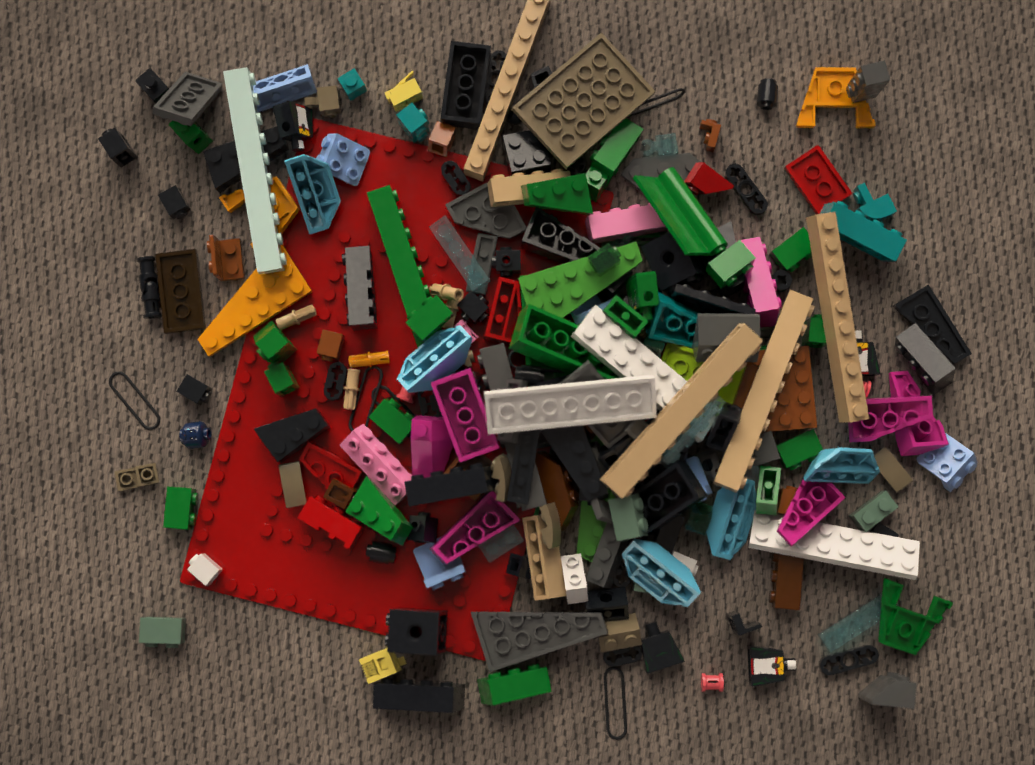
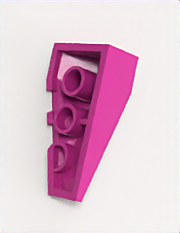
(890, 415)
(919, 437)
(429, 445)
(807, 508)

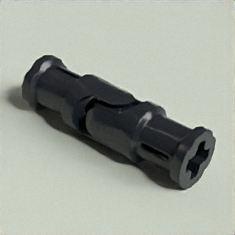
(149, 290)

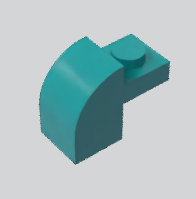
(874, 209)

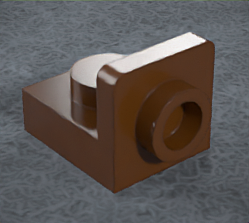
(340, 493)

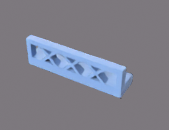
(290, 89)

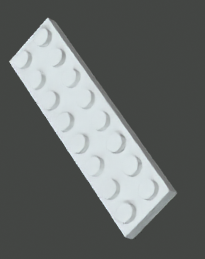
(629, 357)
(570, 404)
(840, 547)

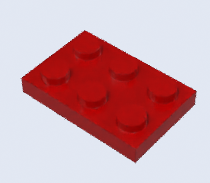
(817, 179)

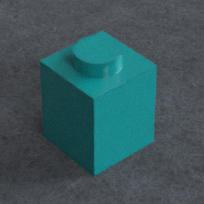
(352, 84)

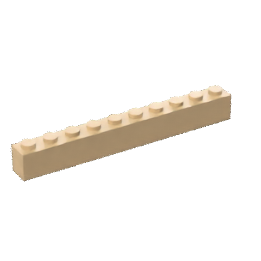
(505, 89)
(837, 317)
(763, 391)
(681, 410)

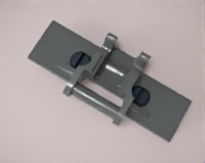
(712, 458)

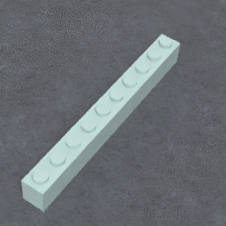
(254, 171)

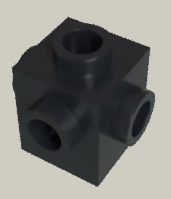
(510, 268)

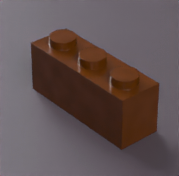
(787, 582)

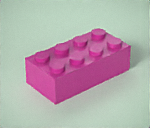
(464, 414)

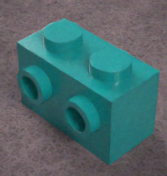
(414, 123)

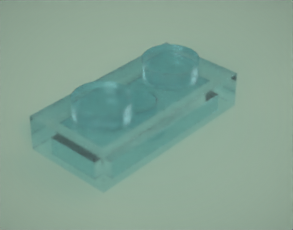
(501, 543)

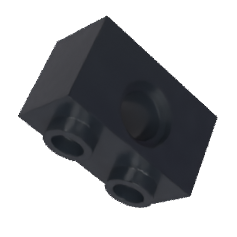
(117, 147)
(609, 602)

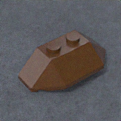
(557, 486)

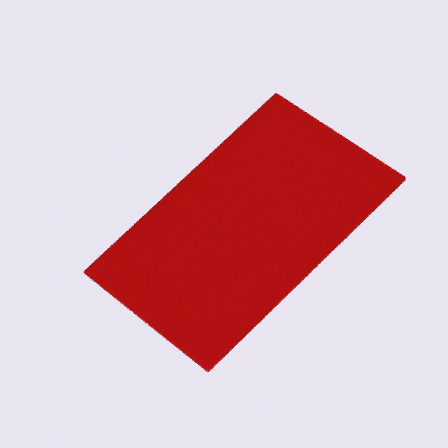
(243, 509)

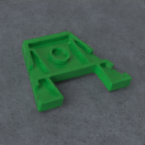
(904, 627)

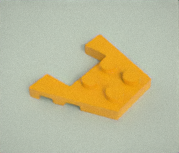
(828, 90)
(286, 206)

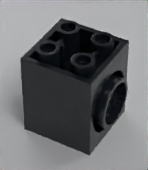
(672, 264)
(404, 634)

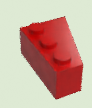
(503, 311)
(331, 521)

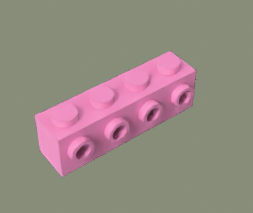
(619, 223)
(377, 463)

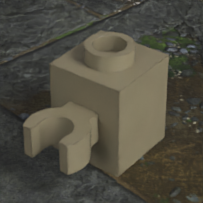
(327, 101)

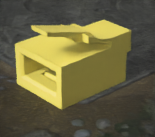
(404, 93)
(381, 664)

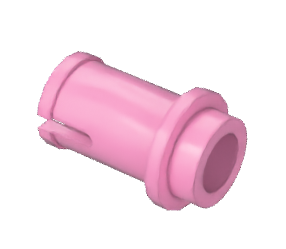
(467, 329)

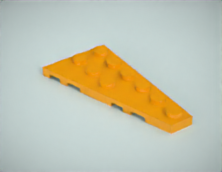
(254, 304)

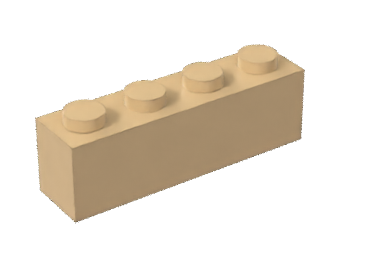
(507, 190)
(543, 562)

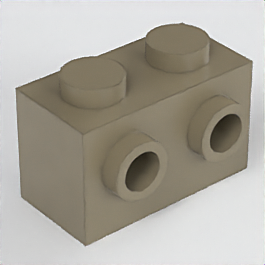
(620, 634)

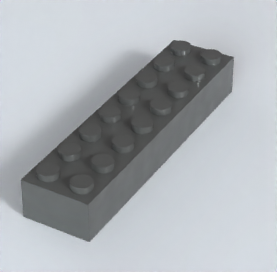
(498, 370)

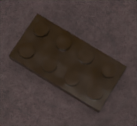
(180, 291)

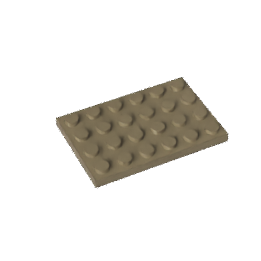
(583, 100)

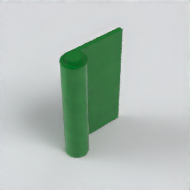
(682, 213)

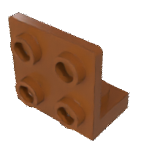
(226, 258)

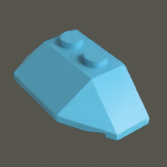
(314, 191)
(435, 359)
(843, 466)
(731, 520)
(660, 573)

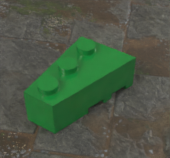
(616, 148)
(559, 194)
(273, 344)
(378, 512)
(514, 685)

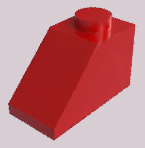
(705, 180)

